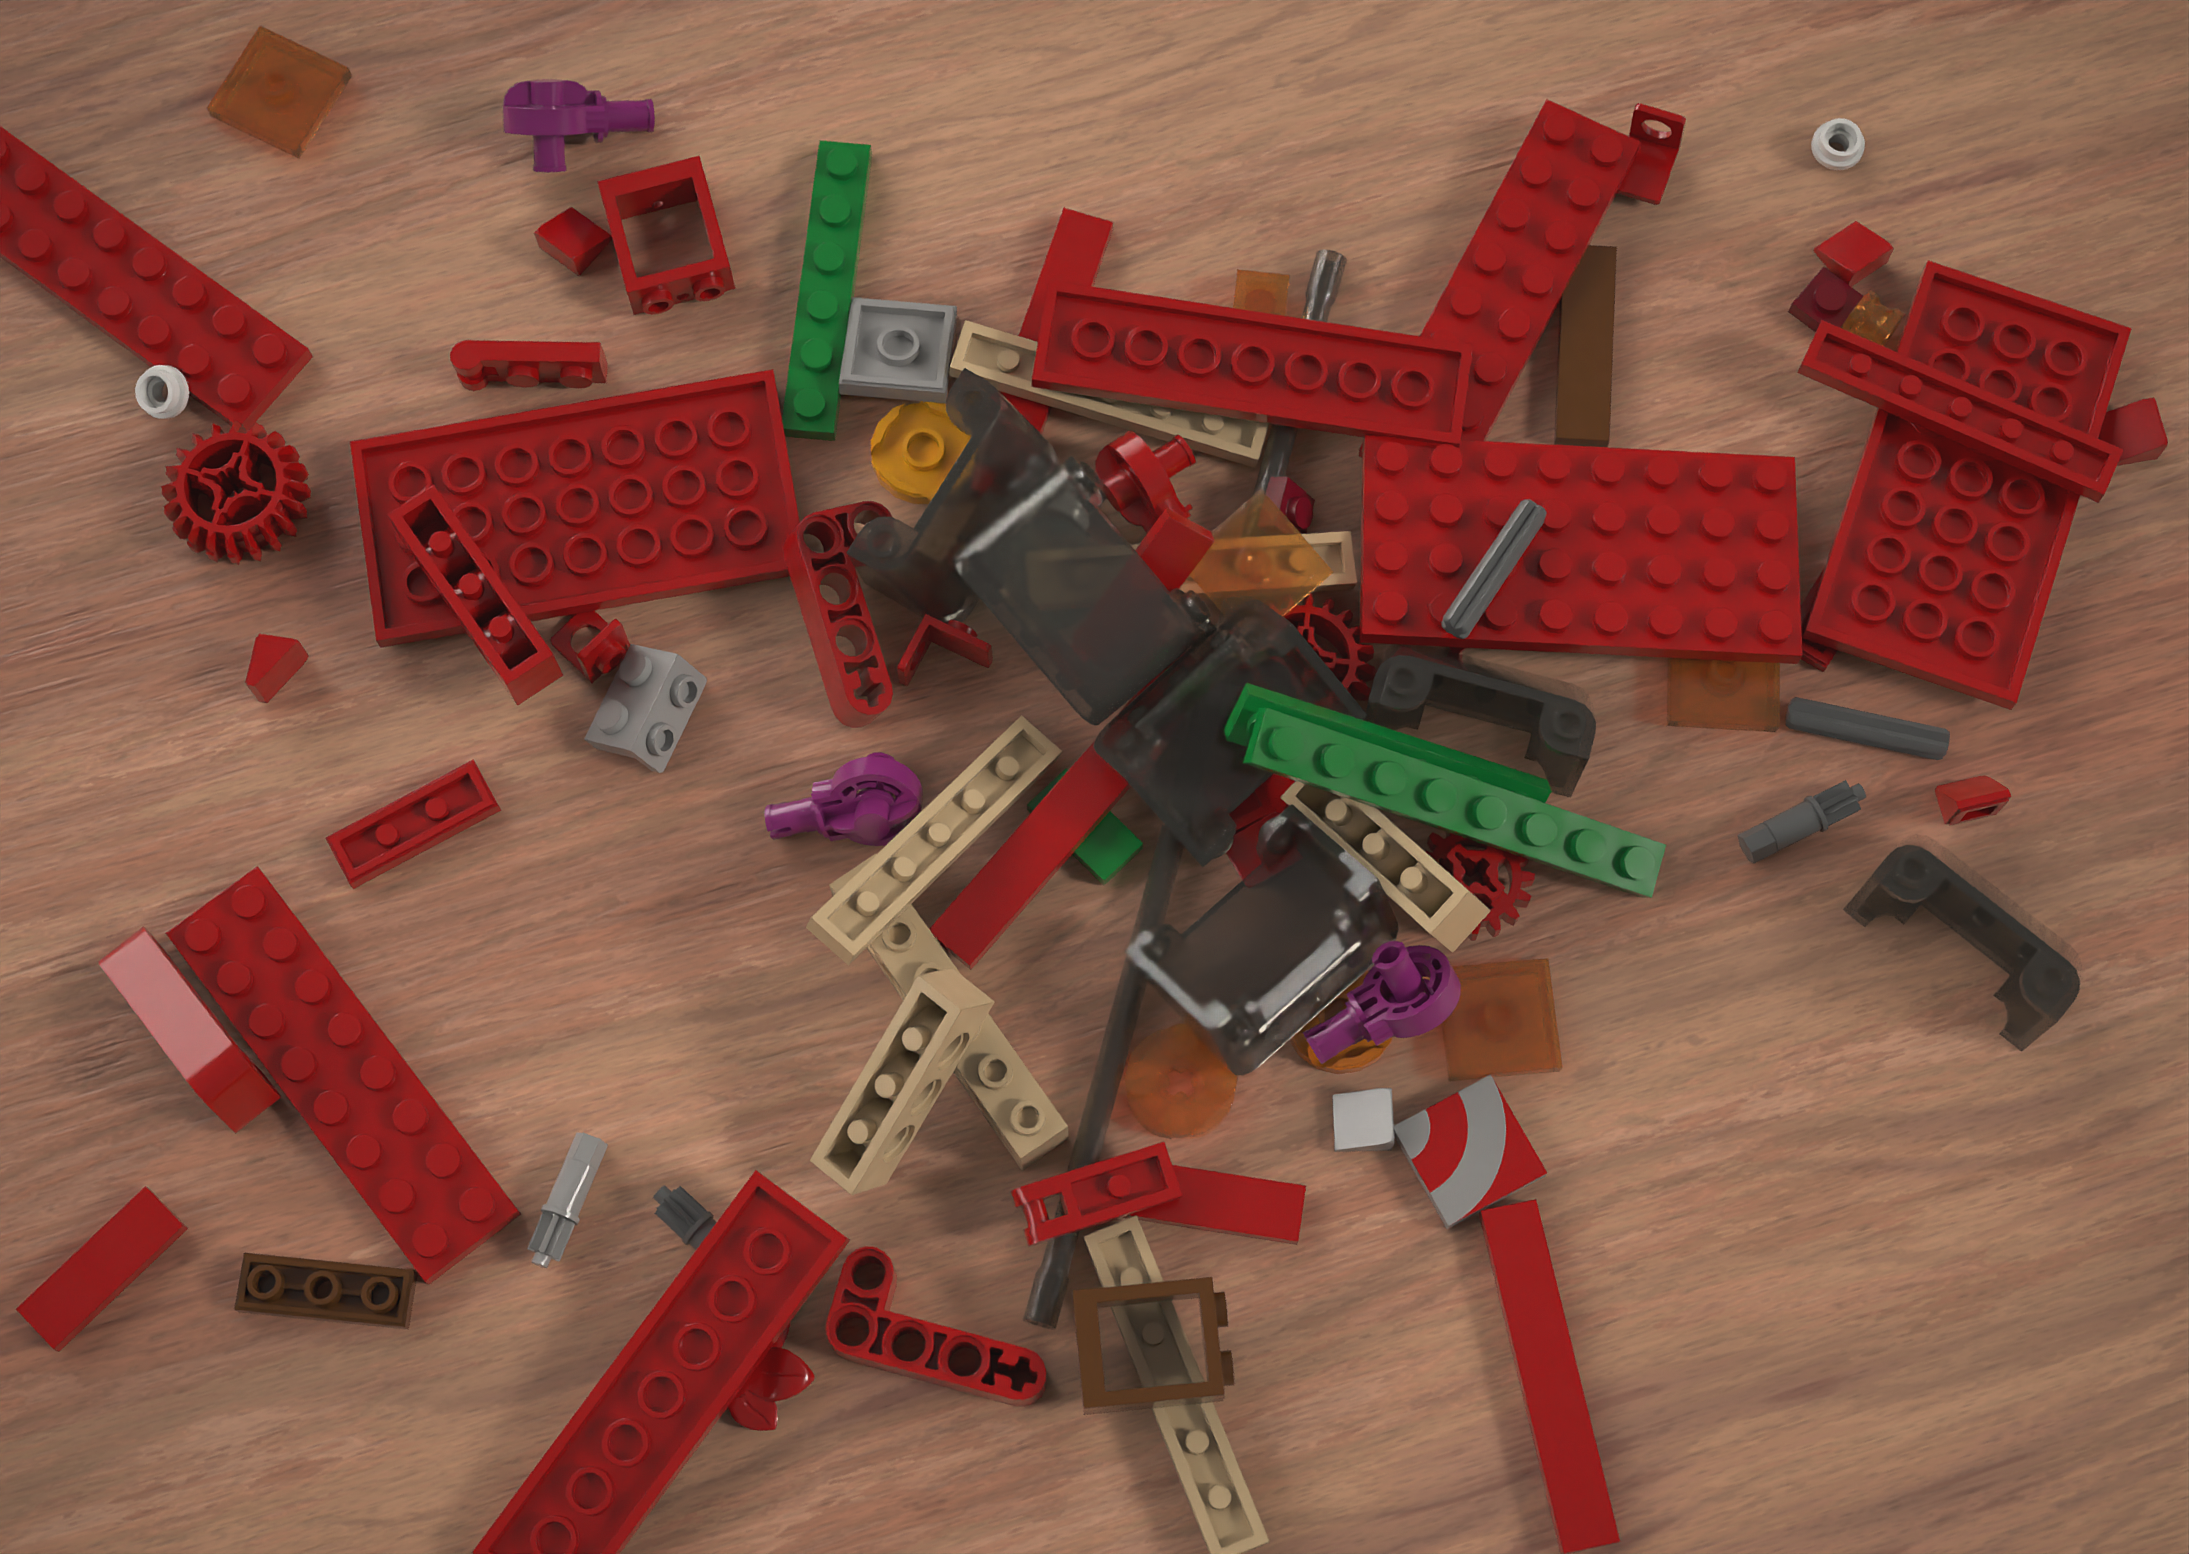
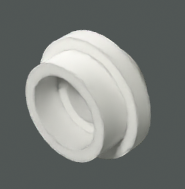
(1842, 132)
(149, 391)

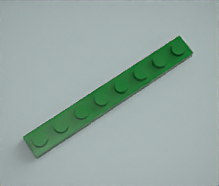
(1453, 803)

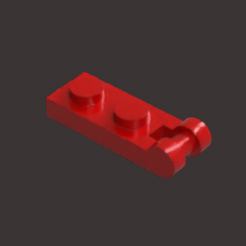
(528, 363)
(1099, 1193)

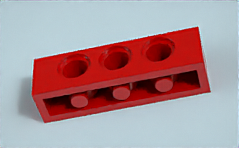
(475, 595)

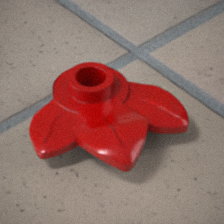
(775, 1379)

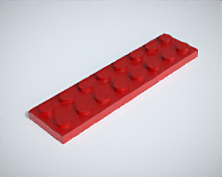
(1528, 253)
(140, 289)
(1251, 365)
(343, 1075)
(671, 1379)

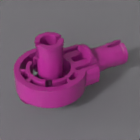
(565, 107)
(842, 813)
(1391, 1000)

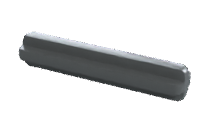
(1493, 569)
(1867, 728)

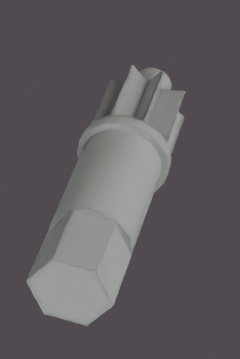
(566, 1199)

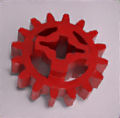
(1459, 861)

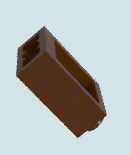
(1212, 1315)

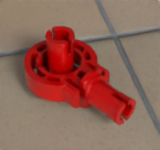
(1139, 478)

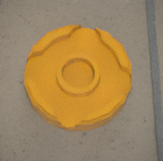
(915, 450)

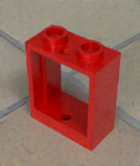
(654, 191)

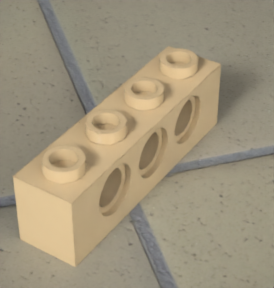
(1398, 862)
(902, 1080)

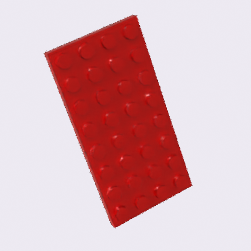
(588, 501)
(1946, 547)
(1629, 561)

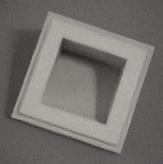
(1363, 1120)

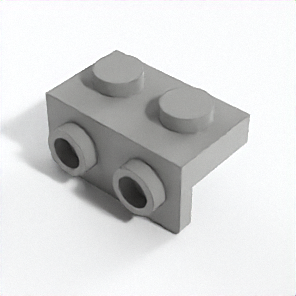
(647, 706)

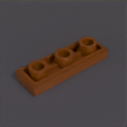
(358, 1296)

